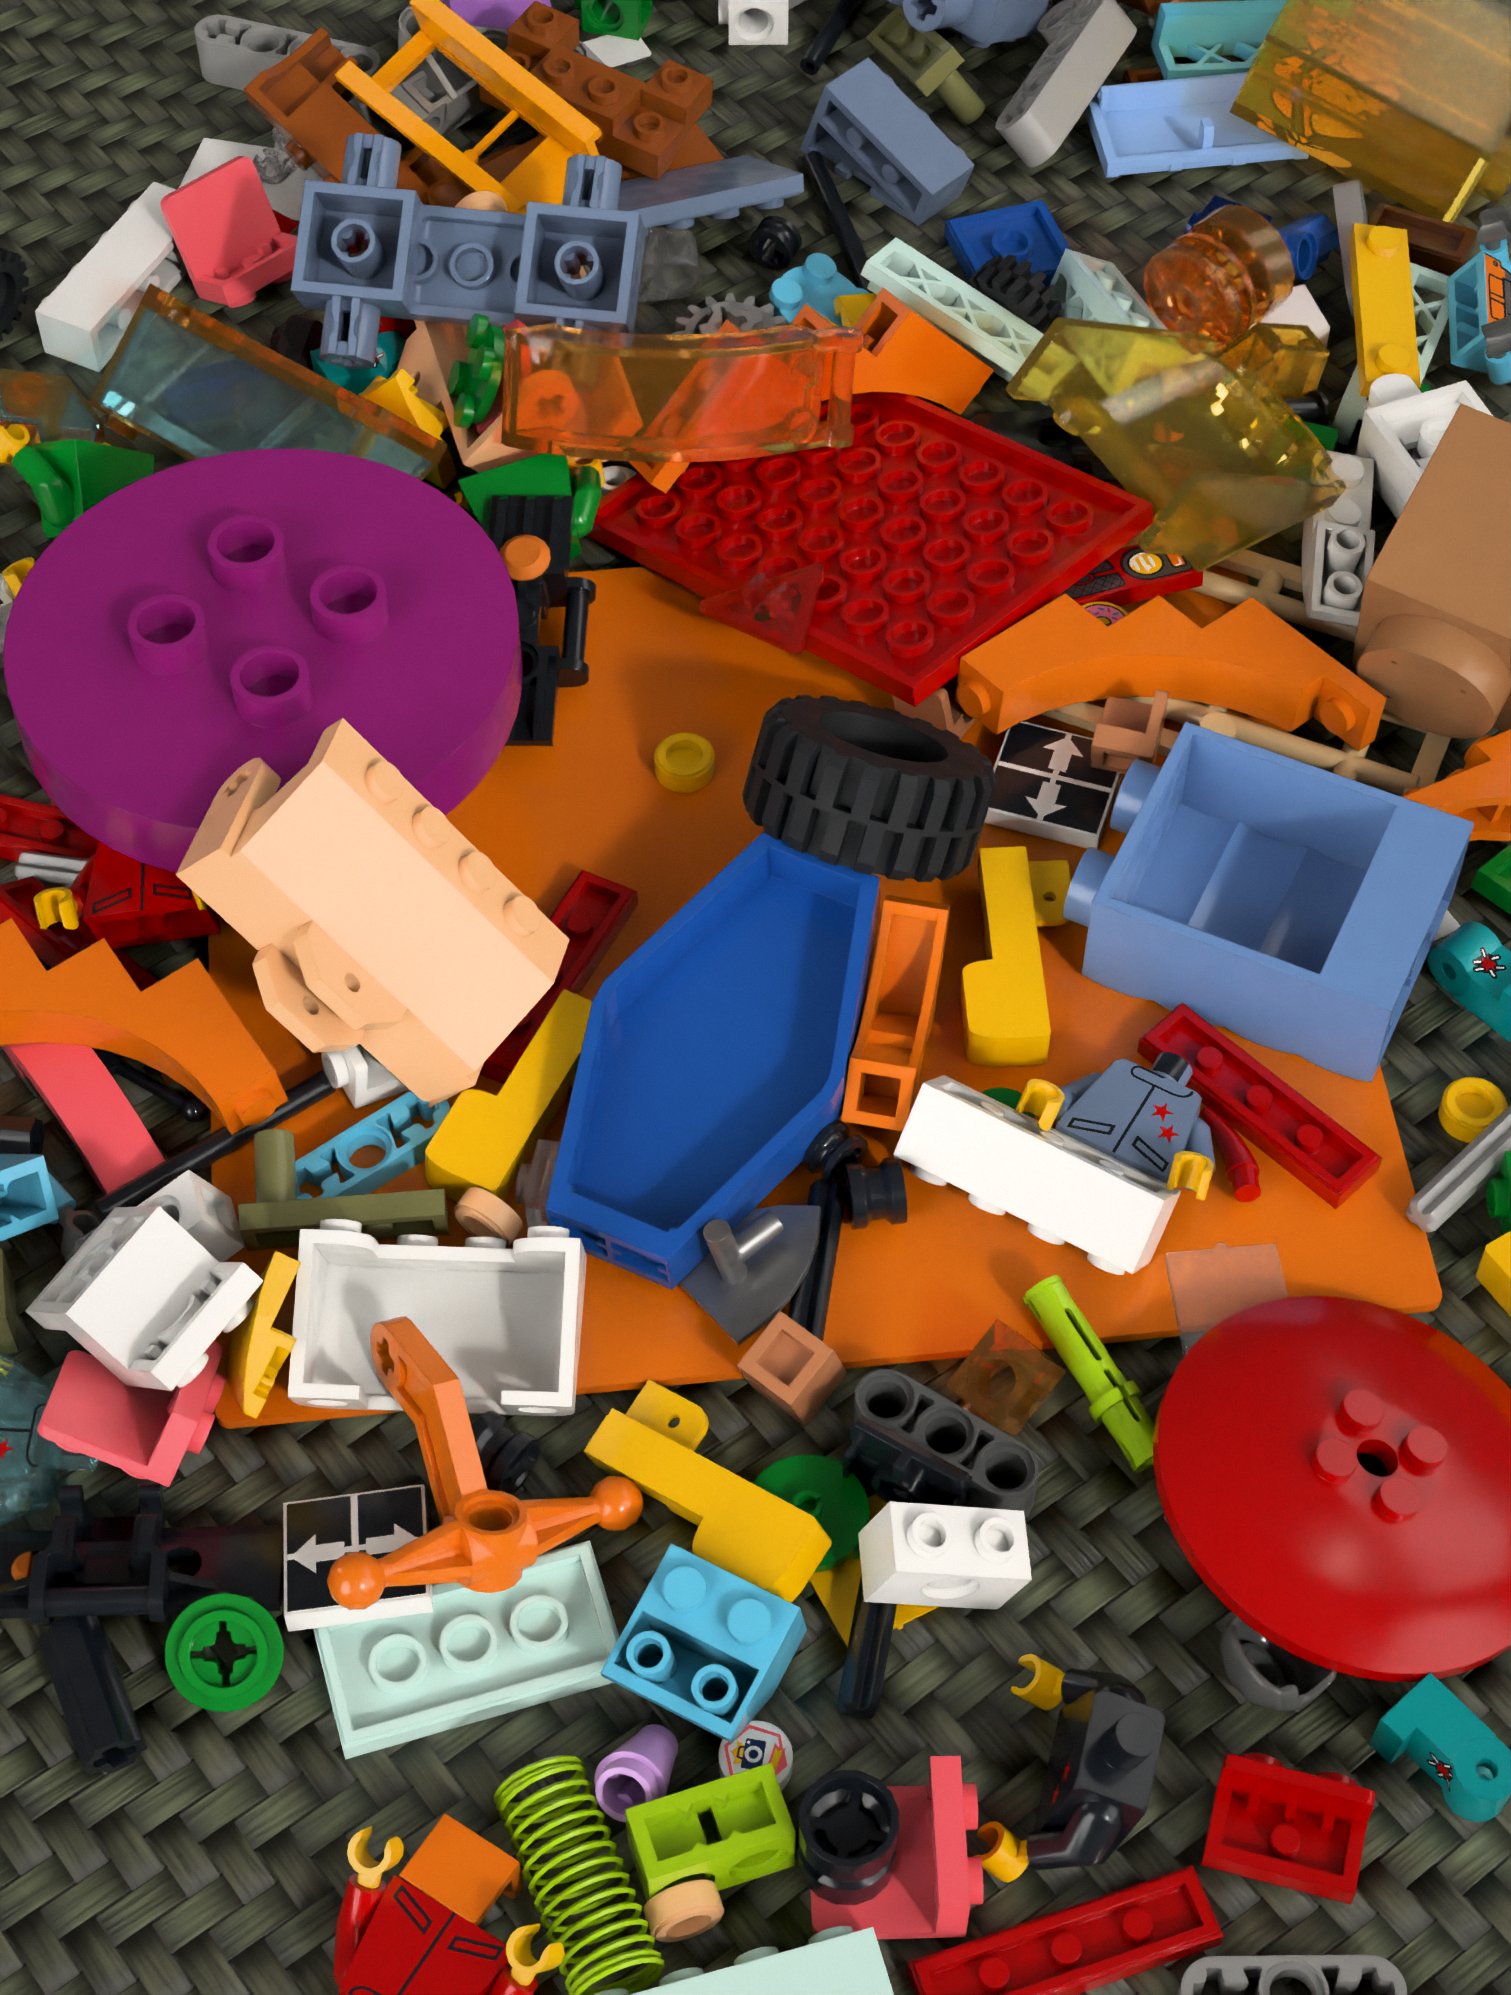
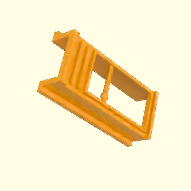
(566, 130)

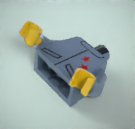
(1133, 1117)

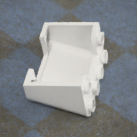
(490, 1311)

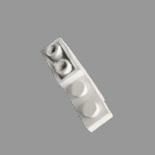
(1340, 545)

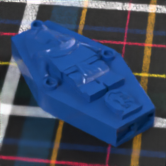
(714, 1059)

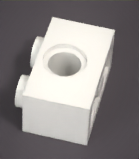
(944, 1556)

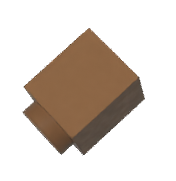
(1441, 590)

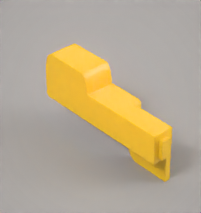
(1006, 993)
(492, 1135)
(736, 1520)

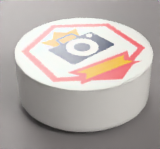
(756, 1746)

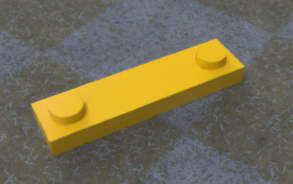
(1382, 304)

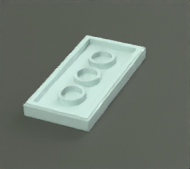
(470, 1654)

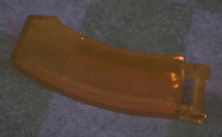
(676, 393)

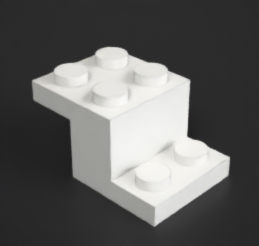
(146, 1298)

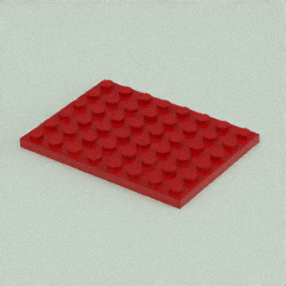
(920, 529)

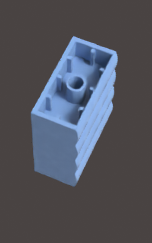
(1268, 898)

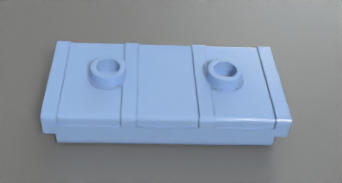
(1177, 127)

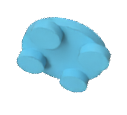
(812, 284)

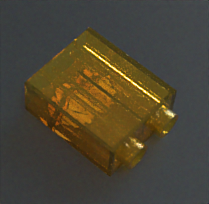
(1392, 95)

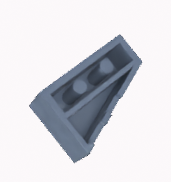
(887, 143)

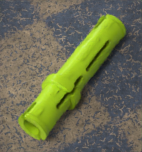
(1111, 1395)

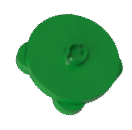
(480, 376)
(820, 1490)

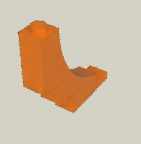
(898, 355)
(1236, 662)
(172, 1026)

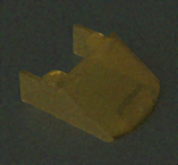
(1182, 432)

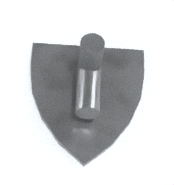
(754, 1266)

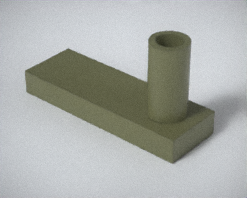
(927, 63)
(279, 1216)

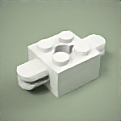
(1404, 431)

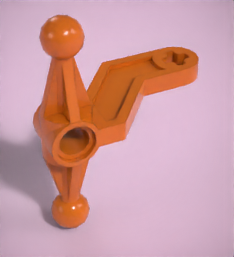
(482, 1532)

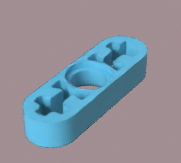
(372, 1131)

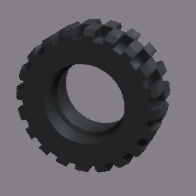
(868, 788)

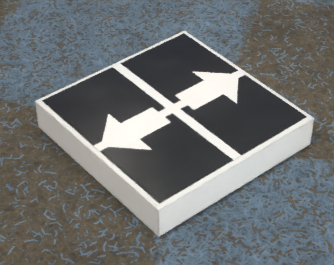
(1050, 787)
(330, 1527)

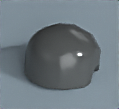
(1267, 1672)

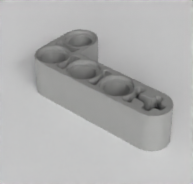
(239, 49)
(1082, 51)

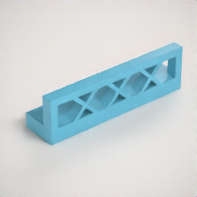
(1210, 31)

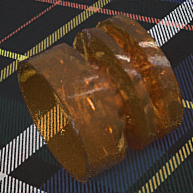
(1220, 275)

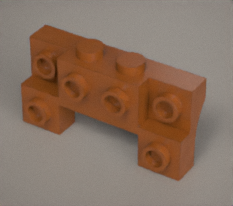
(307, 109)
(637, 119)

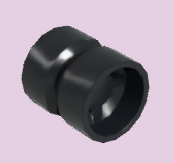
(847, 1837)

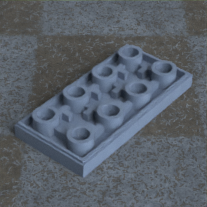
(709, 190)

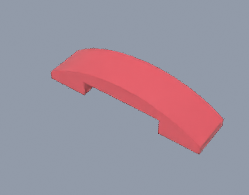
(89, 1109)

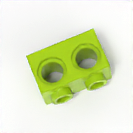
(713, 1832)

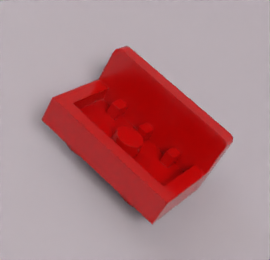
(1288, 1826)

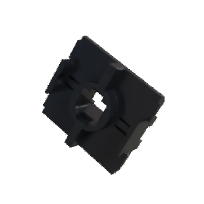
(902, 1469)

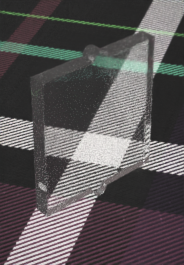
(1220, 1283)

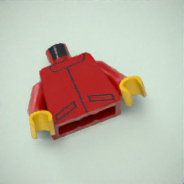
(127, 903)
(410, 1944)

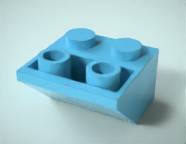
(706, 1644)

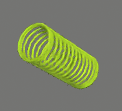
(541, 1803)

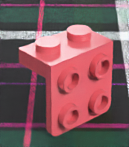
(229, 234)
(131, 1425)
(932, 1873)

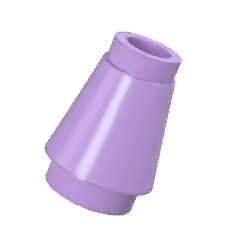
(636, 1771)

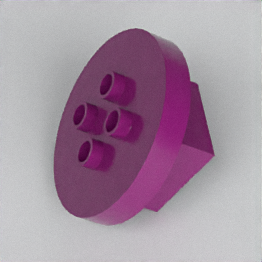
(240, 620)

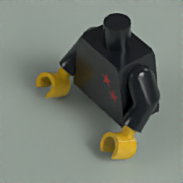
(1095, 1773)

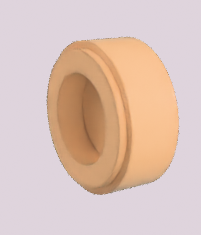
(487, 1216)
(684, 1910)

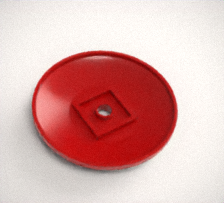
(1289, 1524)

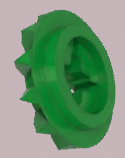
(199, 1676)

